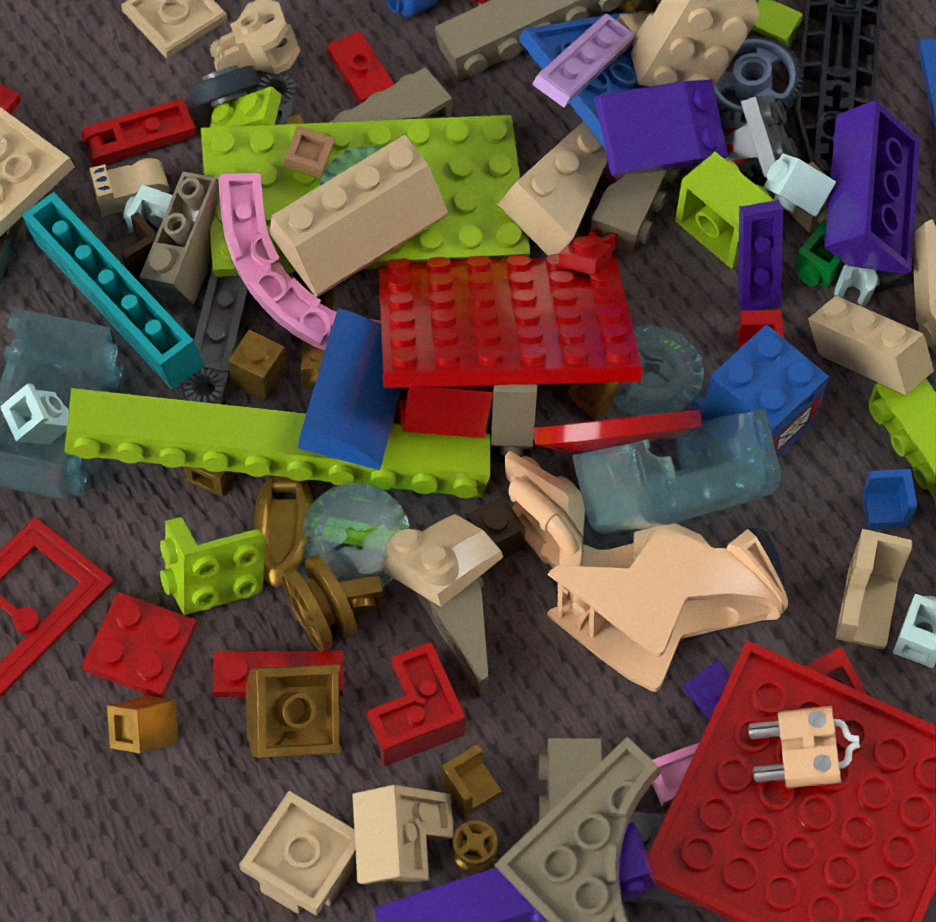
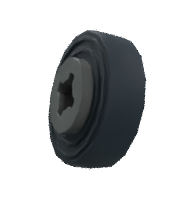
(224, 85)

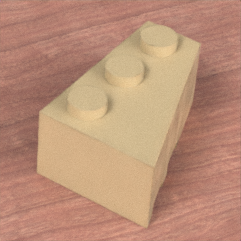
(557, 190)

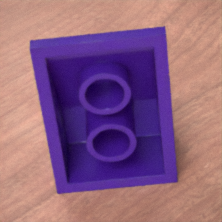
(661, 127)

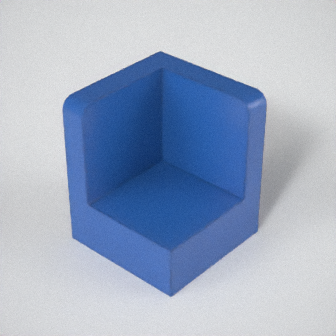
(889, 499)

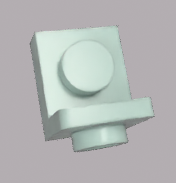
(150, 204)

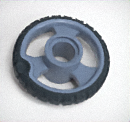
(758, 65)

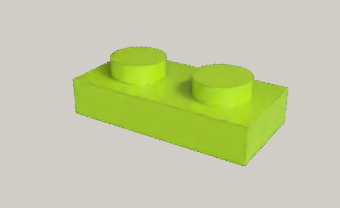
(249, 110)

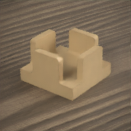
(301, 856)

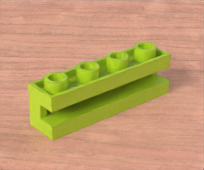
(911, 426)

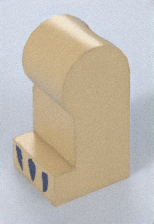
(119, 184)

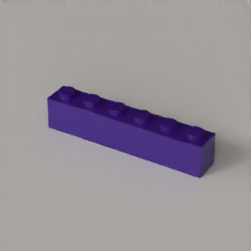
(493, 898)

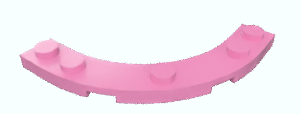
(260, 265)

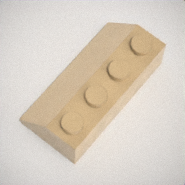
(358, 216)

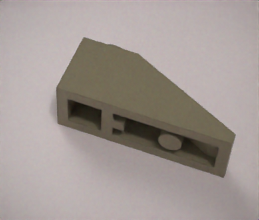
(513, 418)
(464, 631)

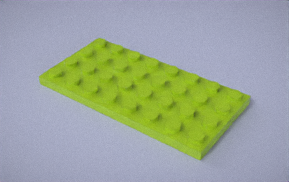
(468, 158)

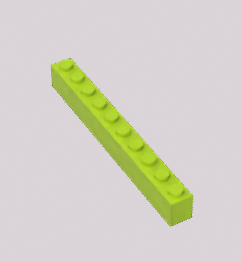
(262, 444)

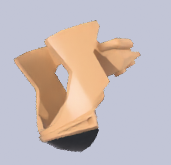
(647, 595)

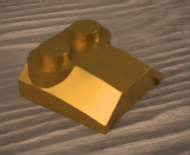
(293, 710)

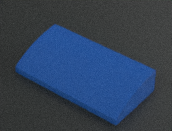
(349, 405)

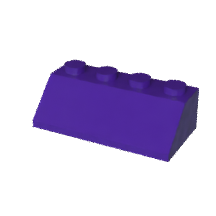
(873, 191)

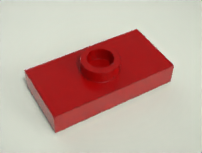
(359, 66)

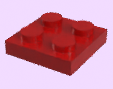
(139, 645)

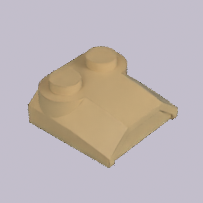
(440, 558)

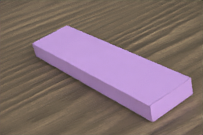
(584, 60)

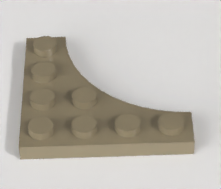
(573, 853)

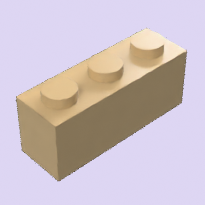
(871, 344)

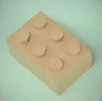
(692, 40)

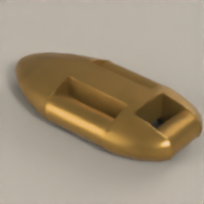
(282, 525)

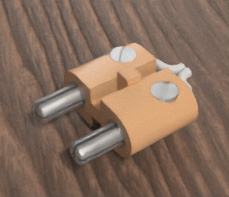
(807, 747)

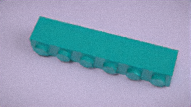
(113, 291)

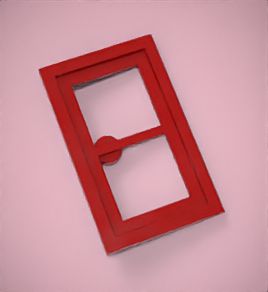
(43, 635)

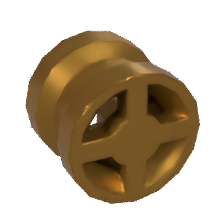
(478, 838)

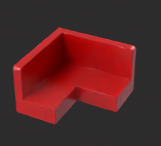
(446, 410)
(426, 713)

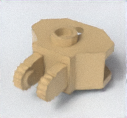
(256, 42)

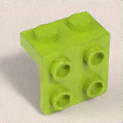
(211, 571)

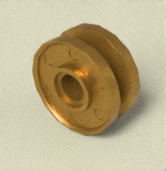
(319, 602)

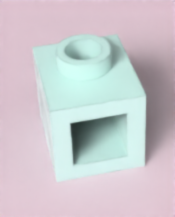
(798, 185)

